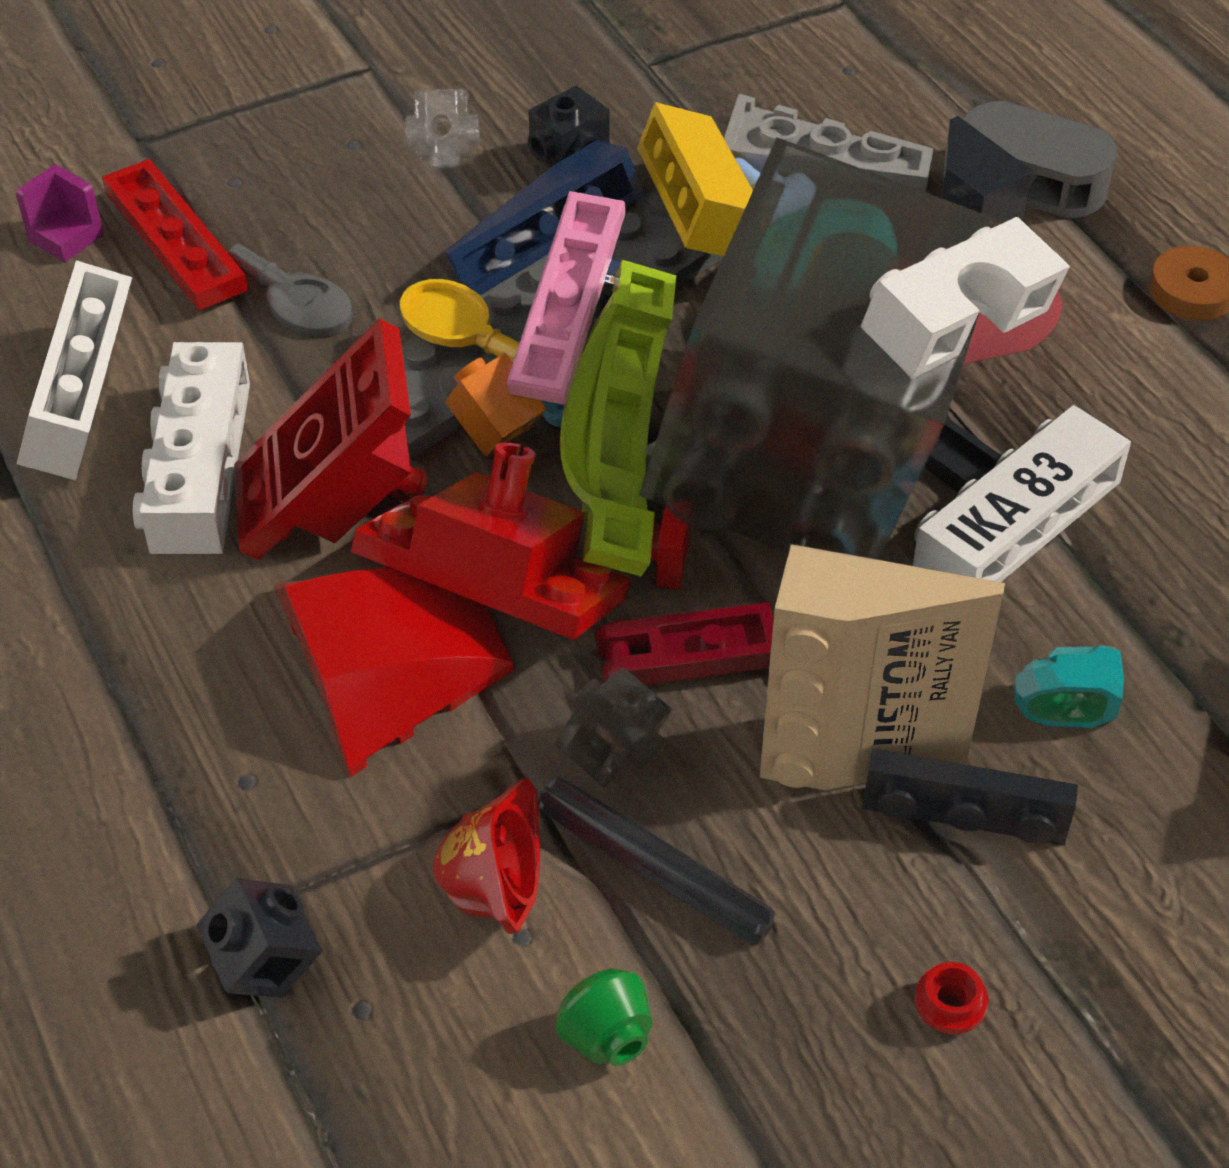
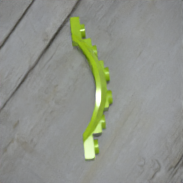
(610, 417)

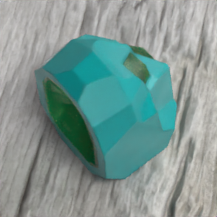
(1072, 687)

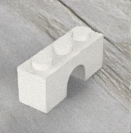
(931, 306)

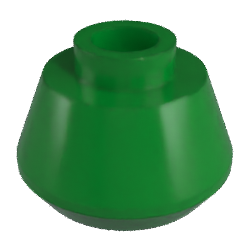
(606, 1017)

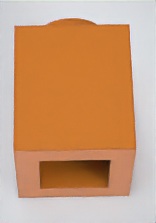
(487, 408)

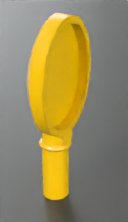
(452, 317)

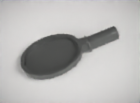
(298, 300)

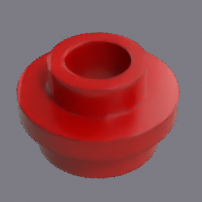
(955, 981)

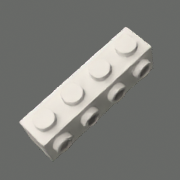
(193, 449)

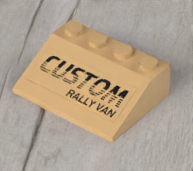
(871, 662)

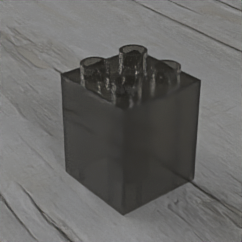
(782, 401)

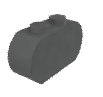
(1067, 158)

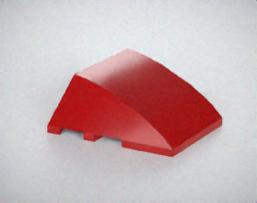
(390, 653)

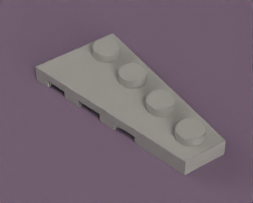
(754, 131)

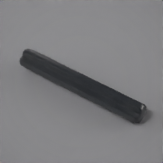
(657, 860)

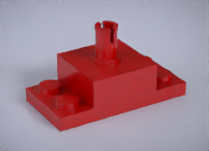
(331, 450)
(498, 548)

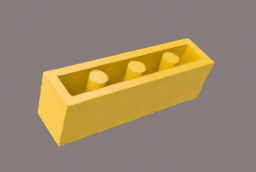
(694, 176)

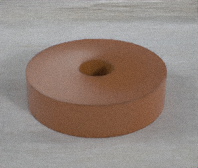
(1191, 283)

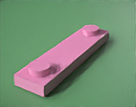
(566, 298)

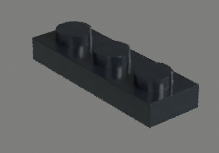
(970, 797)

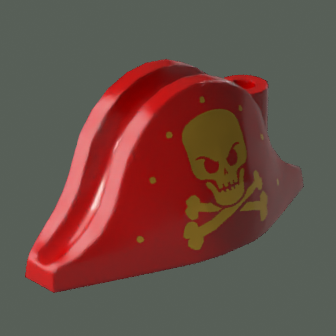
(494, 858)

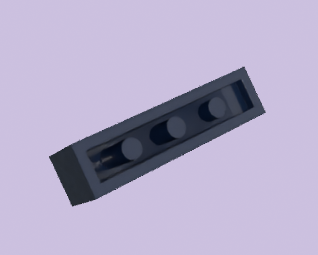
(528, 222)

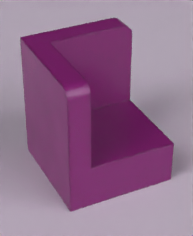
(59, 212)

